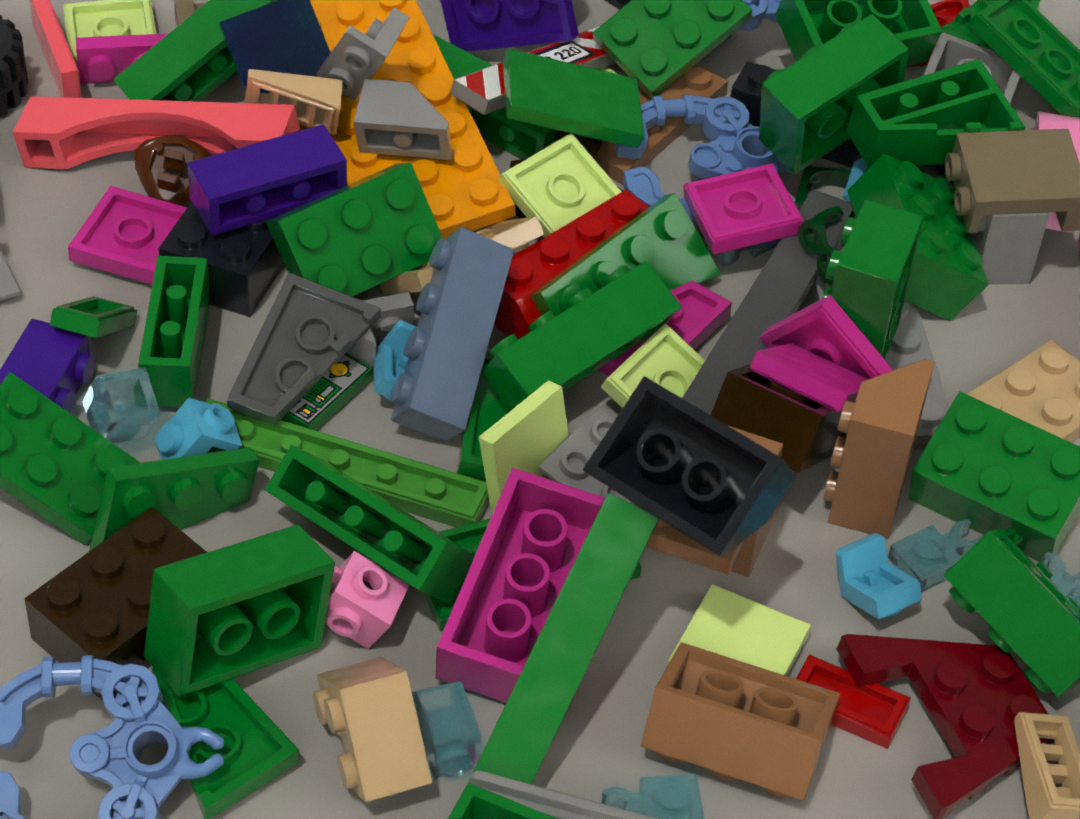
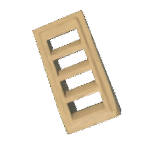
(315, 98)
(1039, 777)

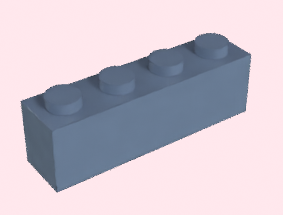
(451, 334)

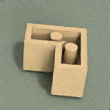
(378, 727)

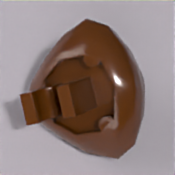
(164, 167)

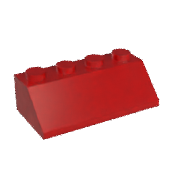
(554, 254)

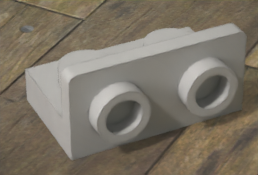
(361, 54)

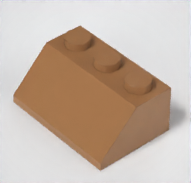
(876, 448)
(739, 721)

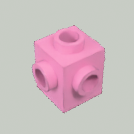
(363, 599)

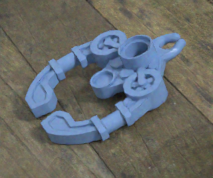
(724, 122)
(114, 752)

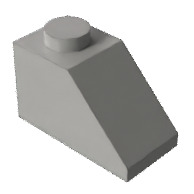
(400, 122)

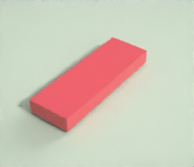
(55, 49)

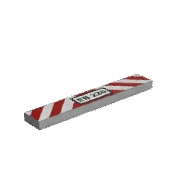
(485, 87)

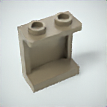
(1015, 175)

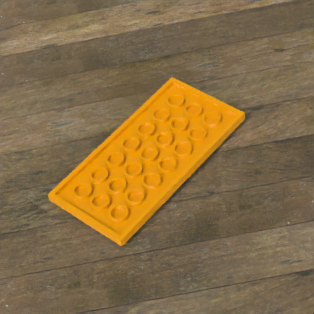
(458, 190)

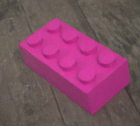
(514, 582)

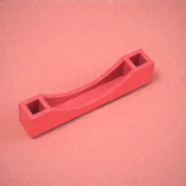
(76, 130)

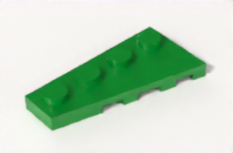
(658, 234)

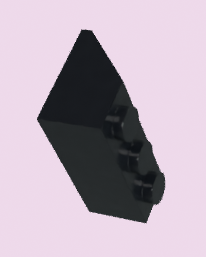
(689, 469)

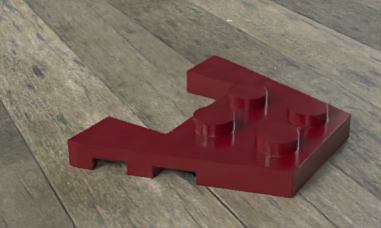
(971, 698)

